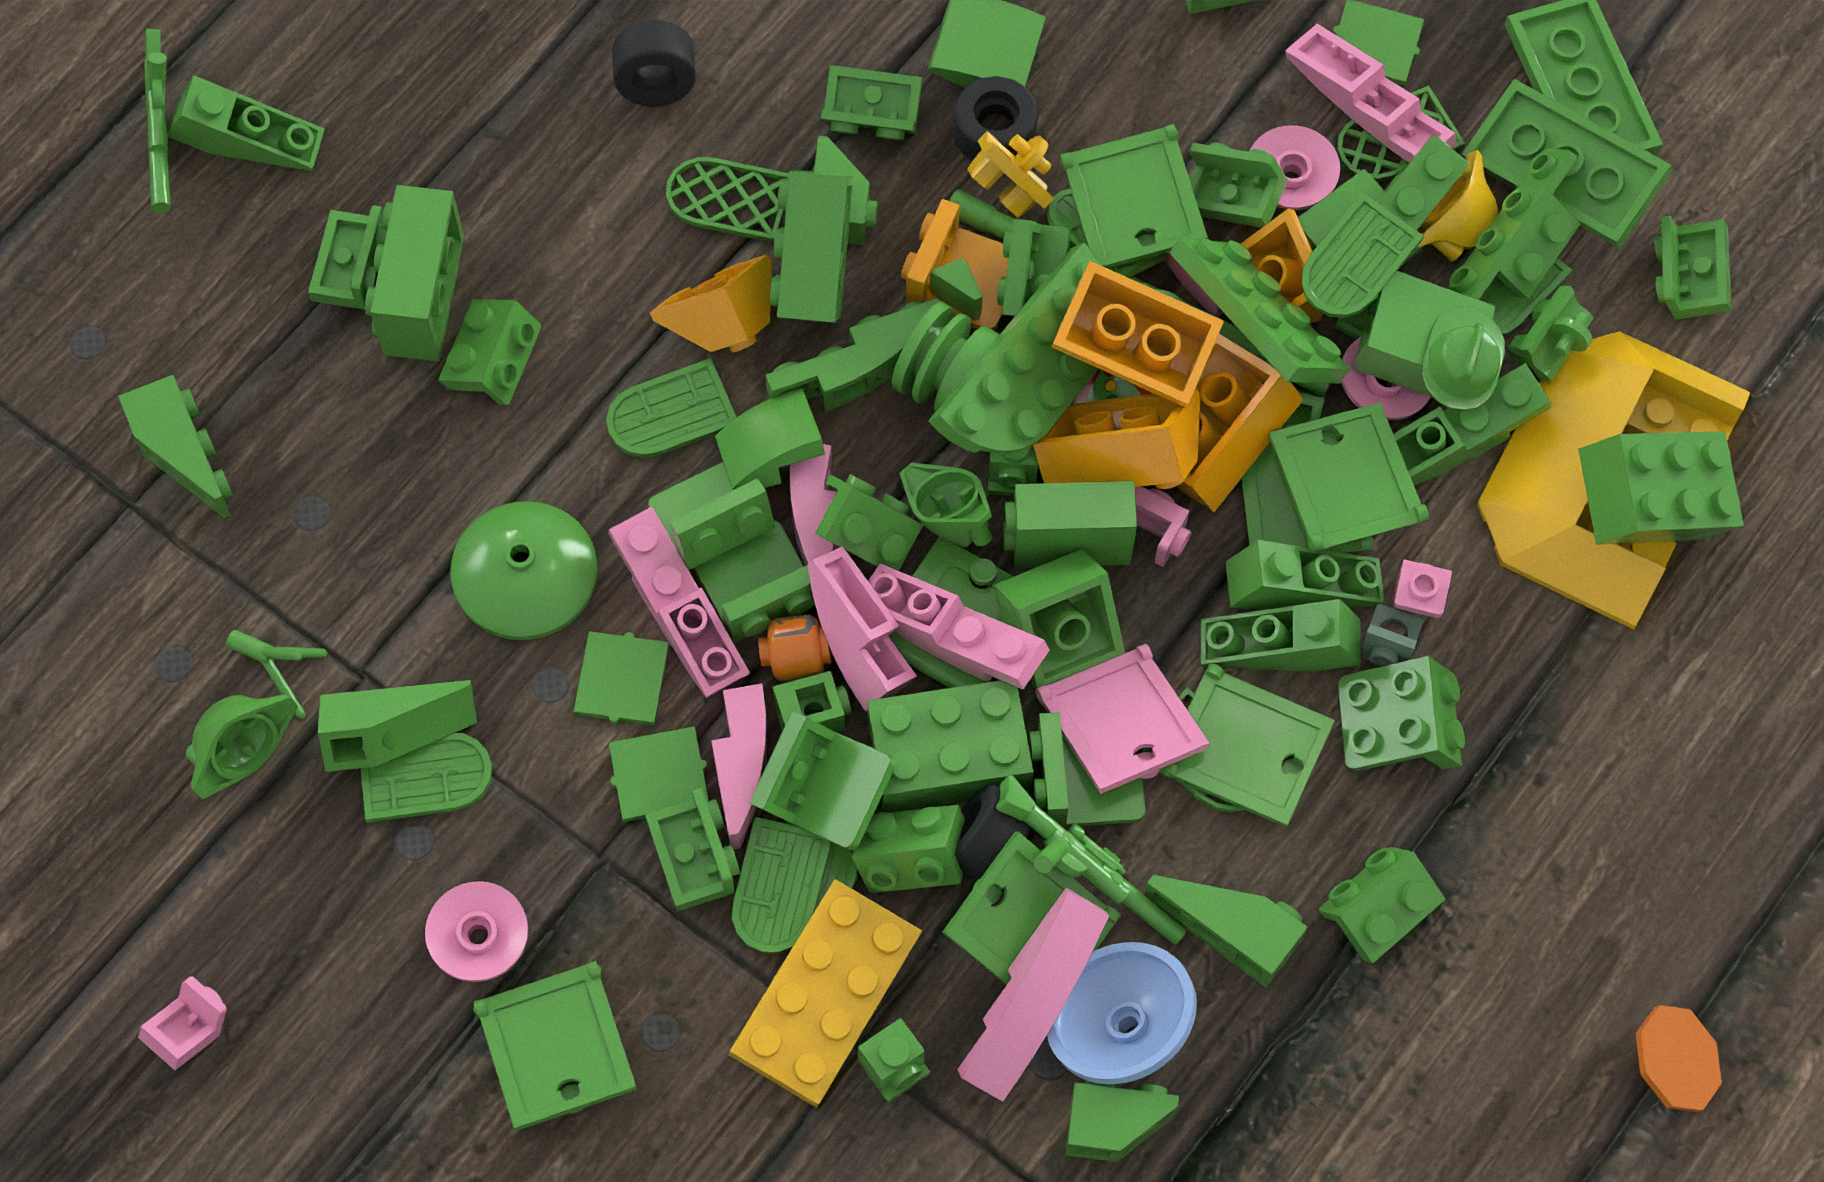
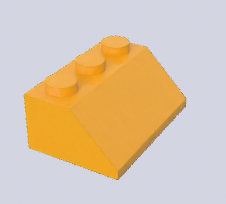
(1137, 334)
(1238, 408)
(1122, 440)

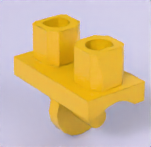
(1026, 186)

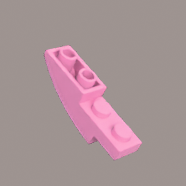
(678, 603)
(956, 634)

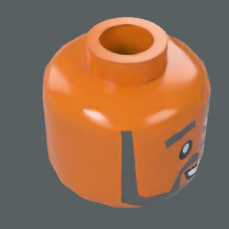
(795, 648)

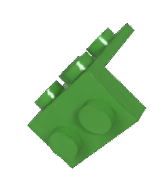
(710, 517)
(757, 584)
(1401, 715)
(823, 781)
(1068, 791)

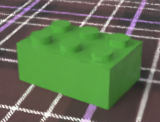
(812, 245)
(415, 272)
(1660, 487)
(950, 743)

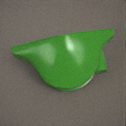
(948, 502)
(236, 740)

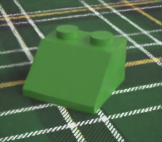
(1070, 609)

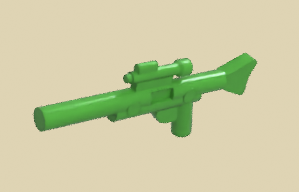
(157, 124)
(1079, 855)

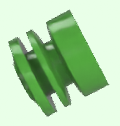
(939, 354)

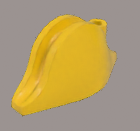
(1461, 213)

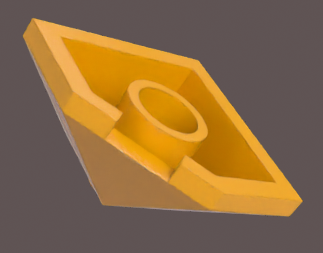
(722, 309)

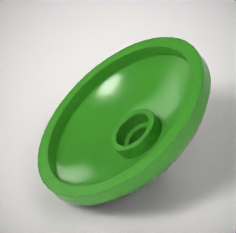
(529, 596)

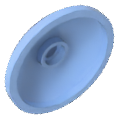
(1120, 990)

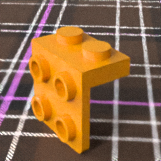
(947, 242)

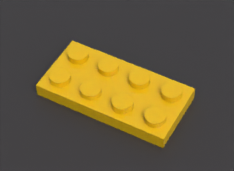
(825, 993)

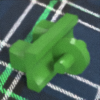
(1557, 331)

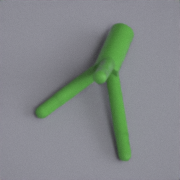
(267, 654)

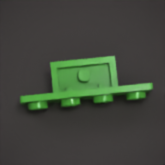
(1524, 234)

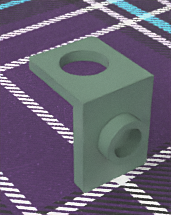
(1387, 647)

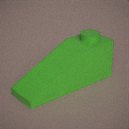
(1234, 923)

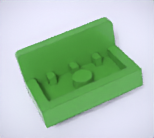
(872, 101)
(1236, 184)
(1031, 252)
(347, 258)
(1693, 268)
(491, 349)
(867, 526)
(910, 849)
(691, 851)
(1382, 901)

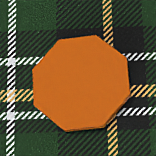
(1678, 1058)

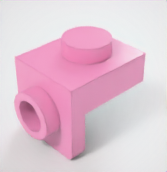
(1164, 518)
(1421, 588)
(185, 1024)

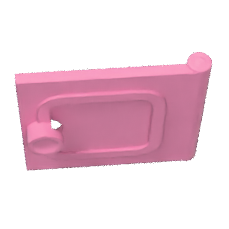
(1119, 710)

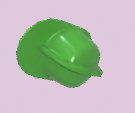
(1463, 358)

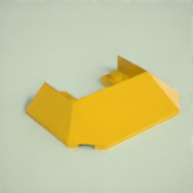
(1538, 489)

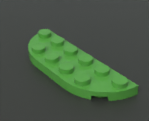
(1020, 380)

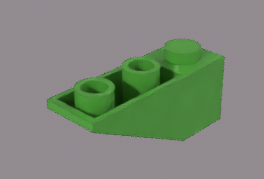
(242, 127)
(168, 438)
(1290, 575)
(1284, 638)
(386, 723)

